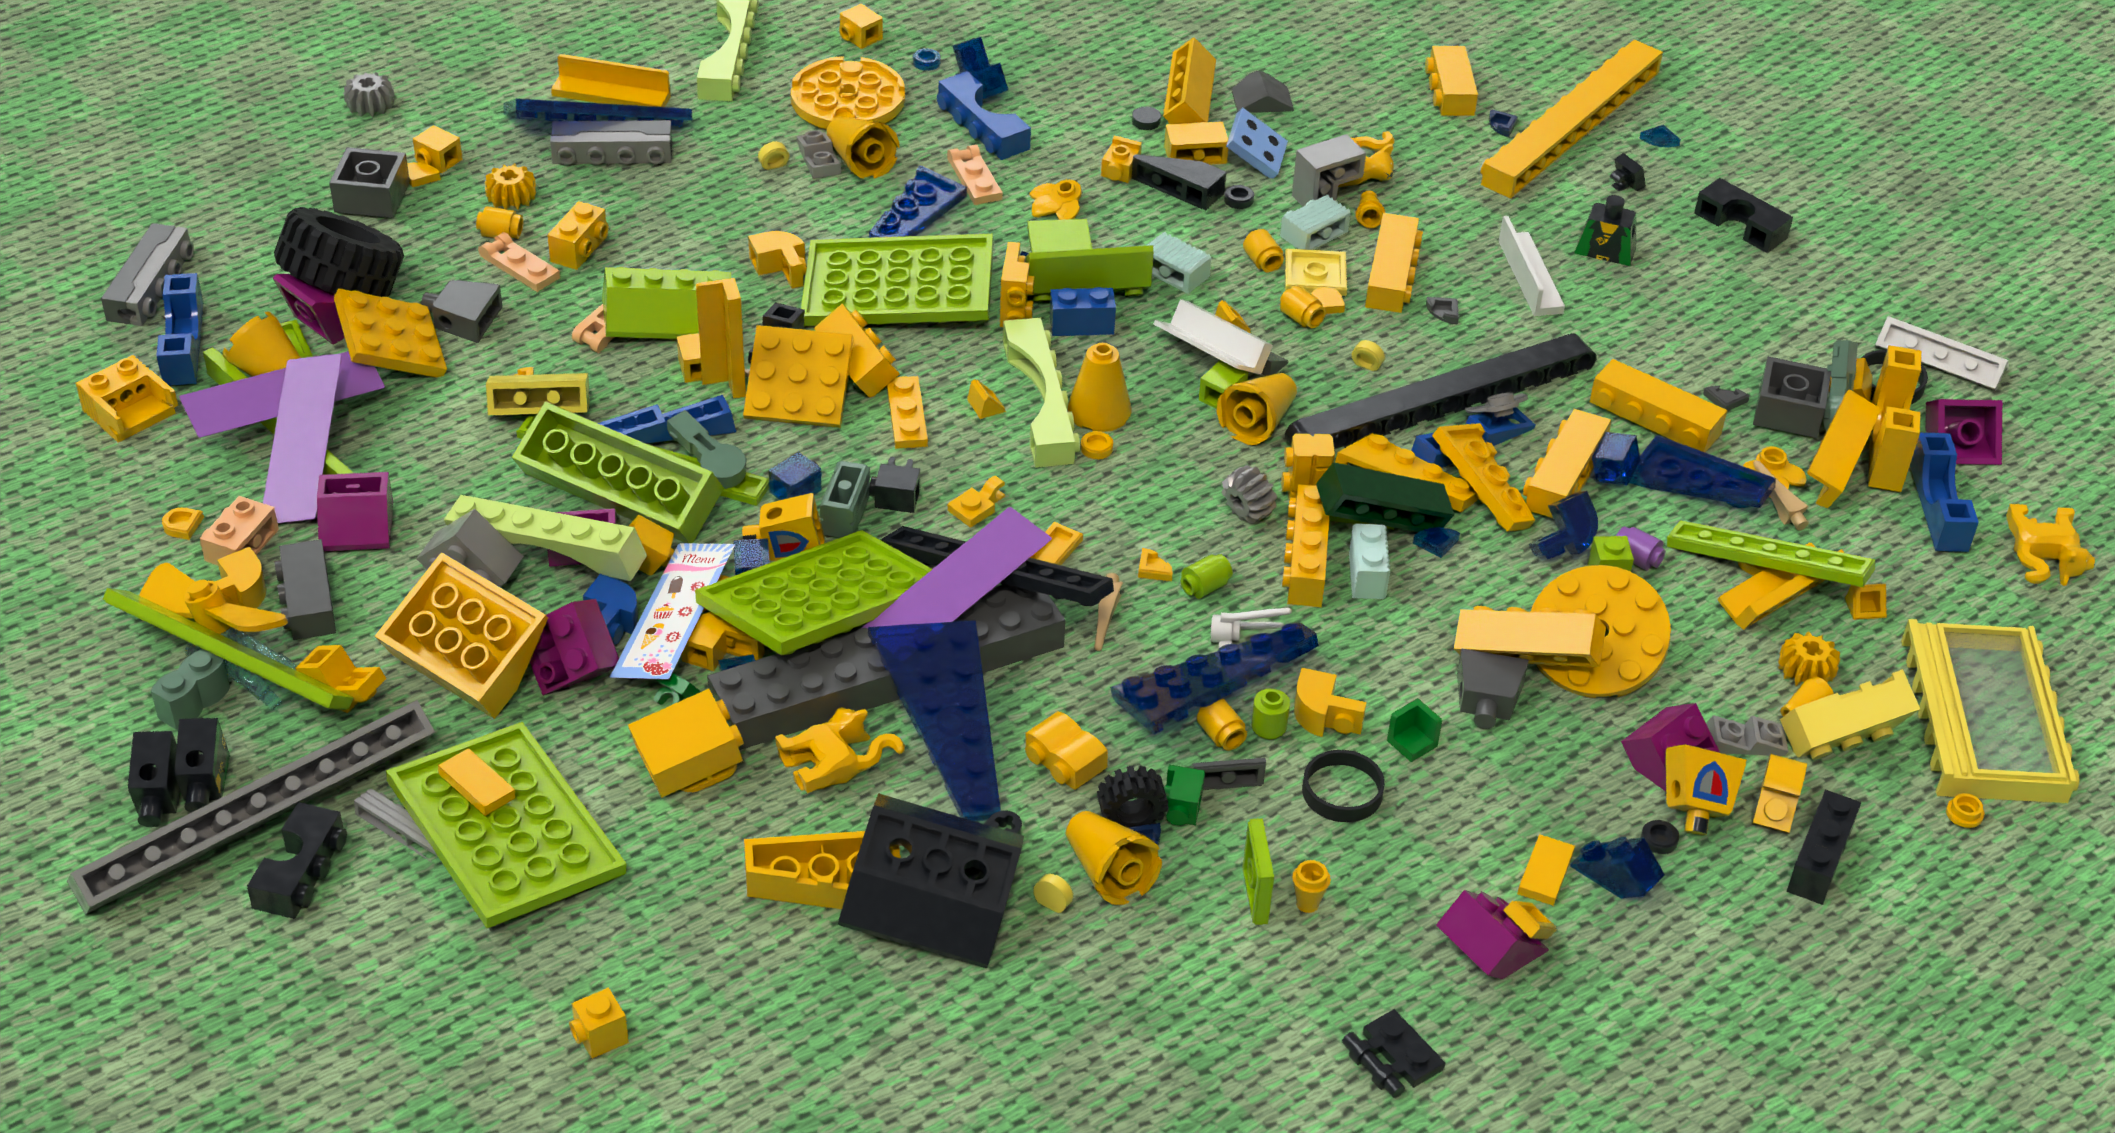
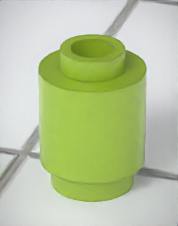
(1206, 575)
(1270, 713)

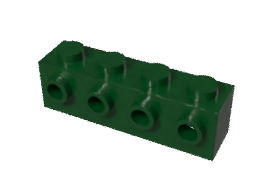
(1384, 498)

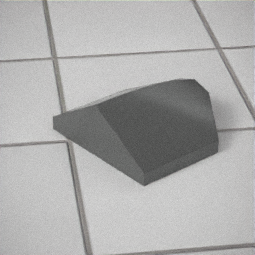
(1261, 94)

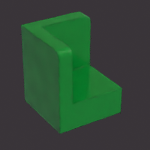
(1414, 730)

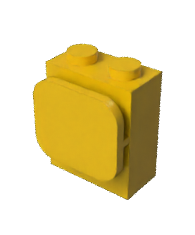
(688, 744)

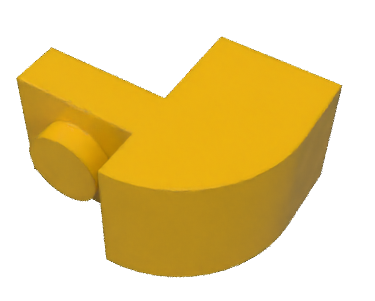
(778, 252)
(242, 578)
(714, 639)
(334, 668)
(1319, 707)
(1779, 793)

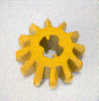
(510, 186)
(1808, 658)

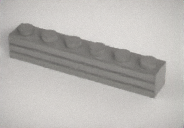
(376, 807)

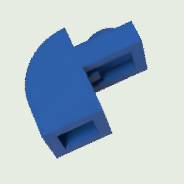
(616, 603)

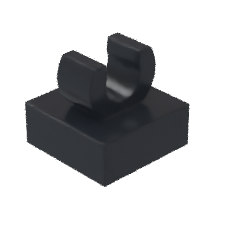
(1627, 174)

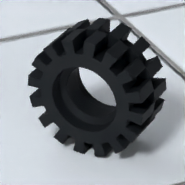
(1138, 784)

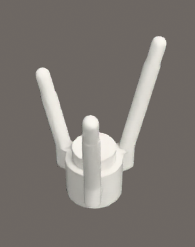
(1227, 626)

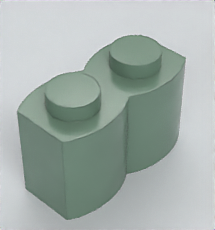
(192, 687)

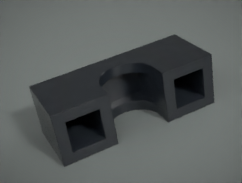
(1764, 223)
(1823, 847)
(289, 884)

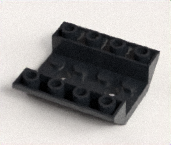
(927, 895)

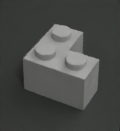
(1325, 166)
(476, 546)

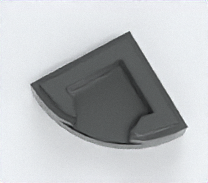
(1443, 307)
(1726, 398)

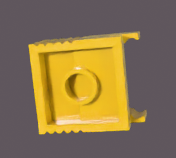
(126, 398)

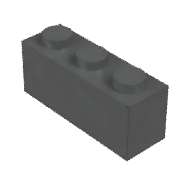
(305, 589)

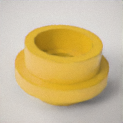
(1965, 810)

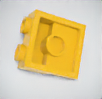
(1015, 286)

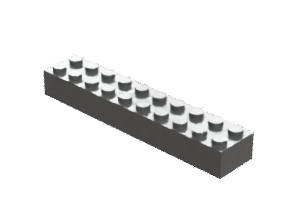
(847, 671)

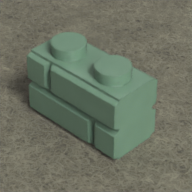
(845, 499)

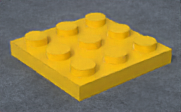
(389, 333)
(798, 376)

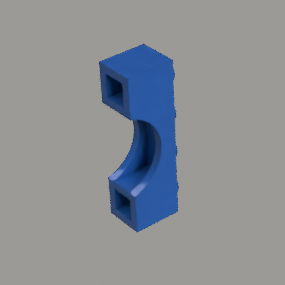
(1000, 133)
(180, 345)
(1949, 519)

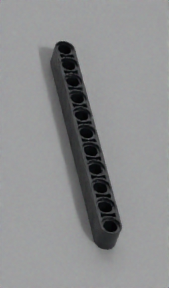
(1449, 391)

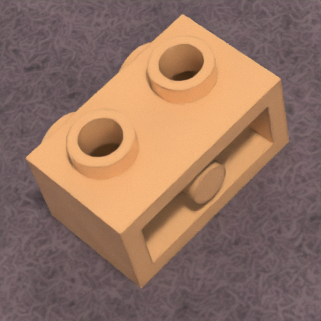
(239, 526)

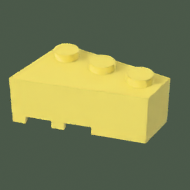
(1850, 717)

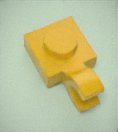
(976, 506)

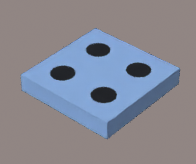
(1257, 143)

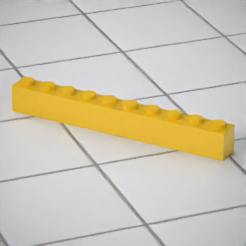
(1570, 119)

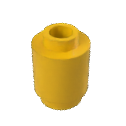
(497, 220)
(1263, 250)
(1302, 307)
(1222, 725)

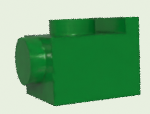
(1184, 794)

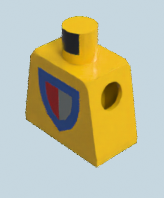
(789, 525)
(1701, 784)

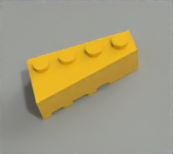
(803, 867)

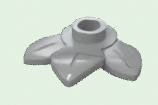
(1500, 404)

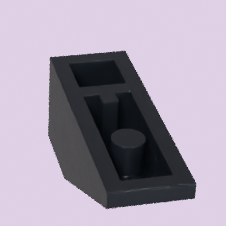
(1181, 178)

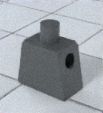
(465, 308)
(1489, 685)

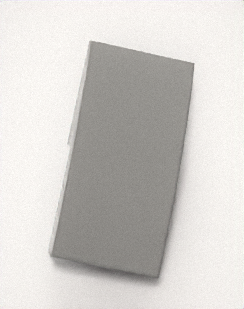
(818, 154)
(1752, 738)

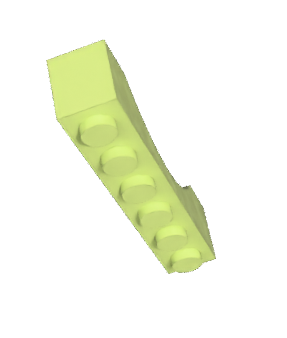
(721, 72)
(1051, 432)
(600, 545)

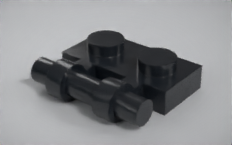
(1401, 1046)

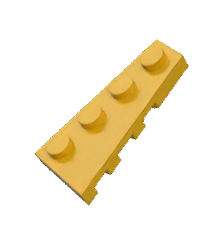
(1379, 454)
(1477, 465)

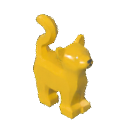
(1378, 165)
(2048, 542)
(829, 750)

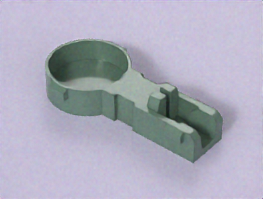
(1843, 376)
(723, 460)

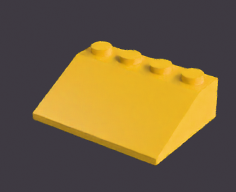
(464, 634)

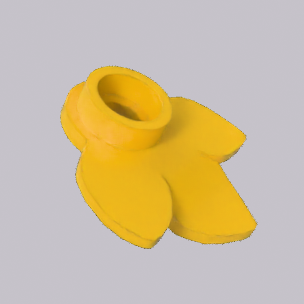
(1057, 198)
(1778, 465)

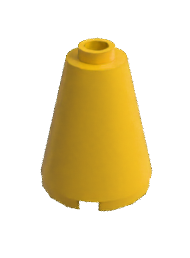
(864, 145)
(260, 346)
(1100, 391)
(1256, 407)
(1114, 856)

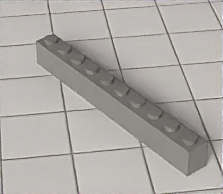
(249, 807)

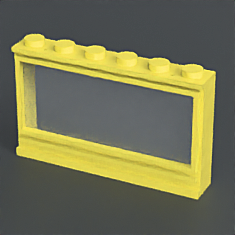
(1990, 712)

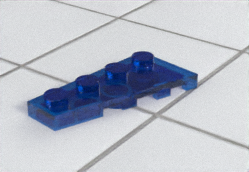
(921, 204)
(1694, 473)

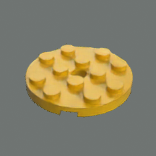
(828, 88)
(1635, 622)

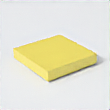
(1315, 270)

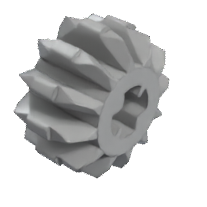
(368, 94)
(1249, 494)

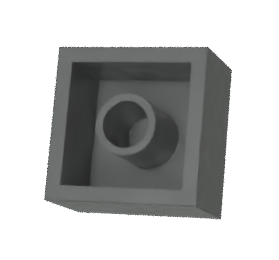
(369, 182)
(1792, 397)

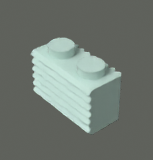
(1315, 223)
(1179, 263)
(1369, 561)

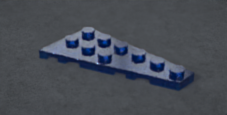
(559, 110)
(1208, 677)
(945, 697)

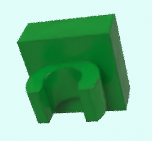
(676, 688)

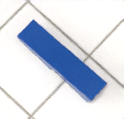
(651, 425)
(1496, 431)

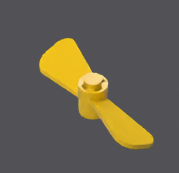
(204, 602)

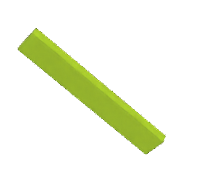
(1771, 553)

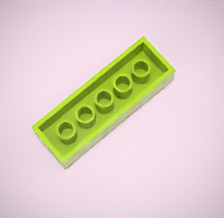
(617, 472)

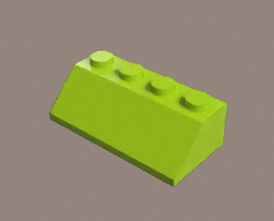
(1116, 268)
(652, 301)

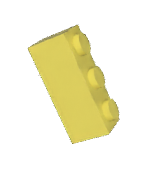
(528, 393)

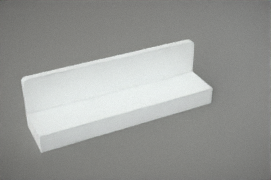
(1530, 271)
(1218, 337)
(1945, 353)

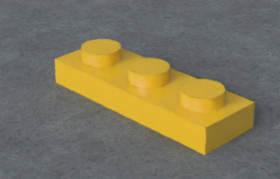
(907, 412)

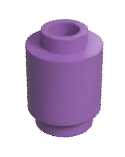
(1645, 548)

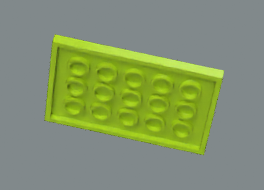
(900, 278)
(814, 592)
(524, 851)

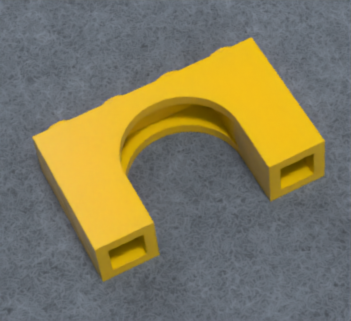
(1897, 426)

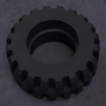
(337, 253)

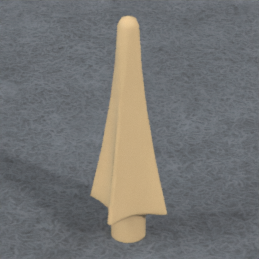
(1787, 504)
(1106, 610)

